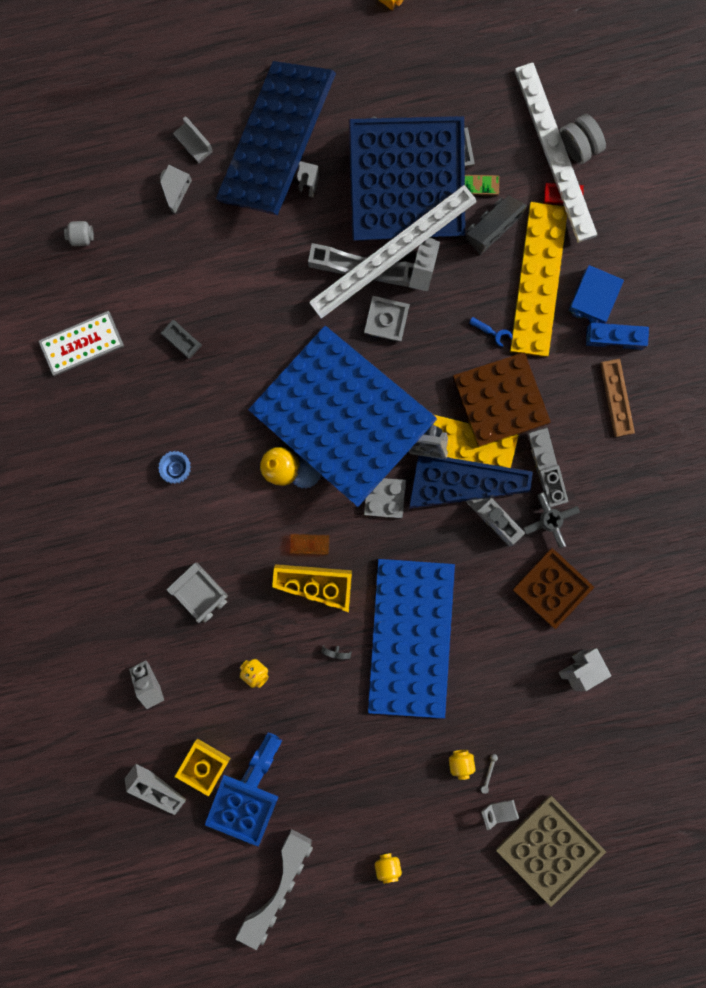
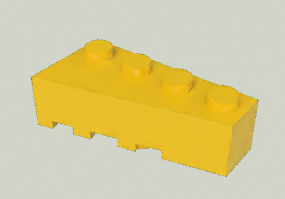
(316, 584)

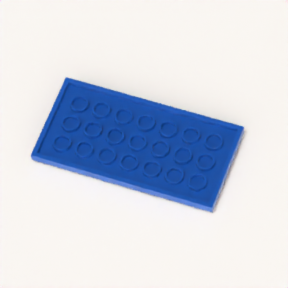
(411, 638)

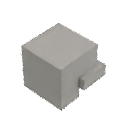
(586, 671)

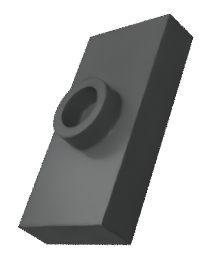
(181, 339)

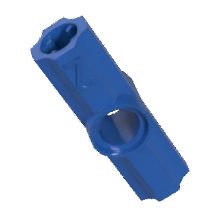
(262, 760)

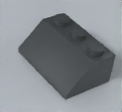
(494, 223)

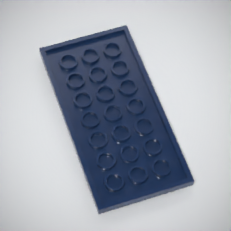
(275, 137)

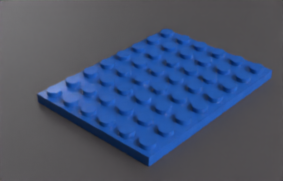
(342, 415)

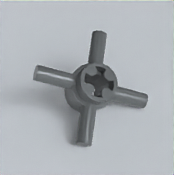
(559, 516)

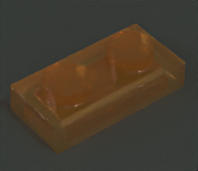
(309, 544)

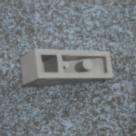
(153, 790)

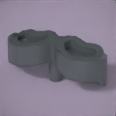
(335, 654)

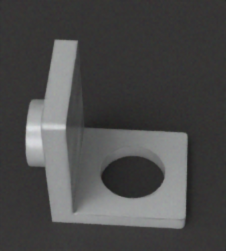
(500, 812)

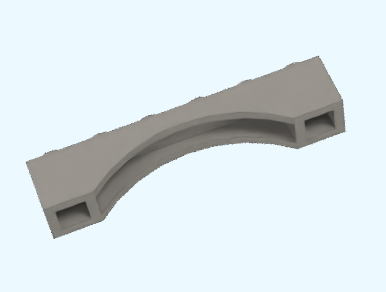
(340, 262)
(256, 924)

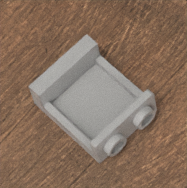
(198, 593)

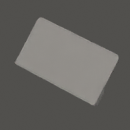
(193, 140)

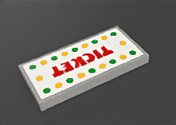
(81, 343)

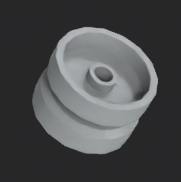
(583, 139)

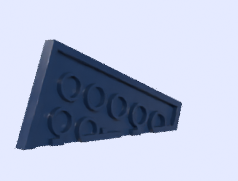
(458, 480)

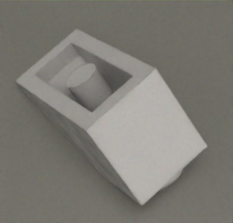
(174, 186)

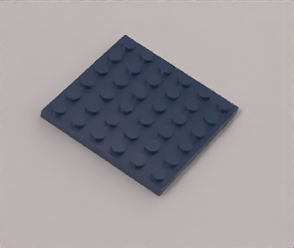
(404, 172)

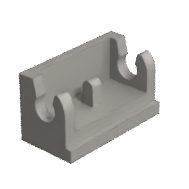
(309, 176)

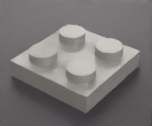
(386, 319)
(386, 499)

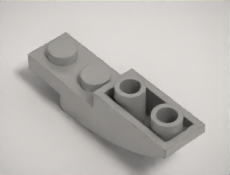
(547, 467)

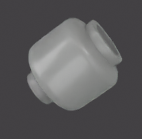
(79, 233)

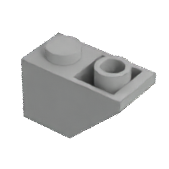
(146, 685)

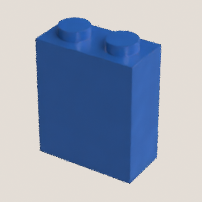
(595, 295)

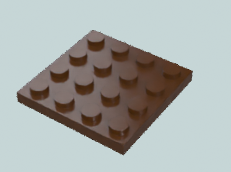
(501, 399)

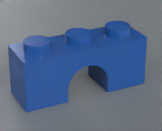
(612, 334)

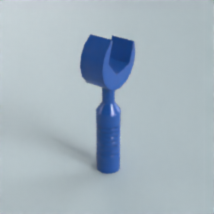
(487, 329)

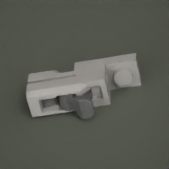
(497, 519)

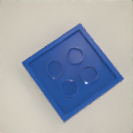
(241, 810)

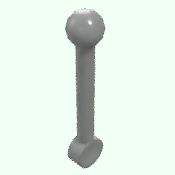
(484, 789)

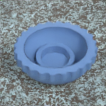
(174, 467)
(307, 475)

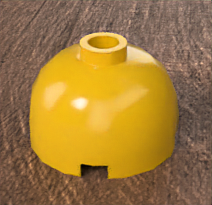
(279, 466)

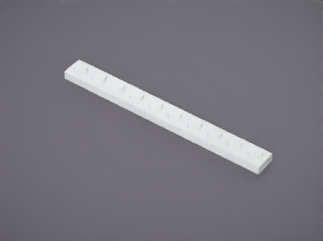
(555, 152)
(393, 251)

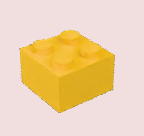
(202, 767)

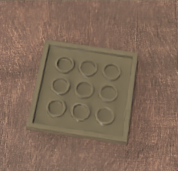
(550, 850)

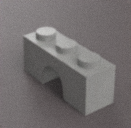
(424, 264)

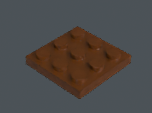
(553, 588)

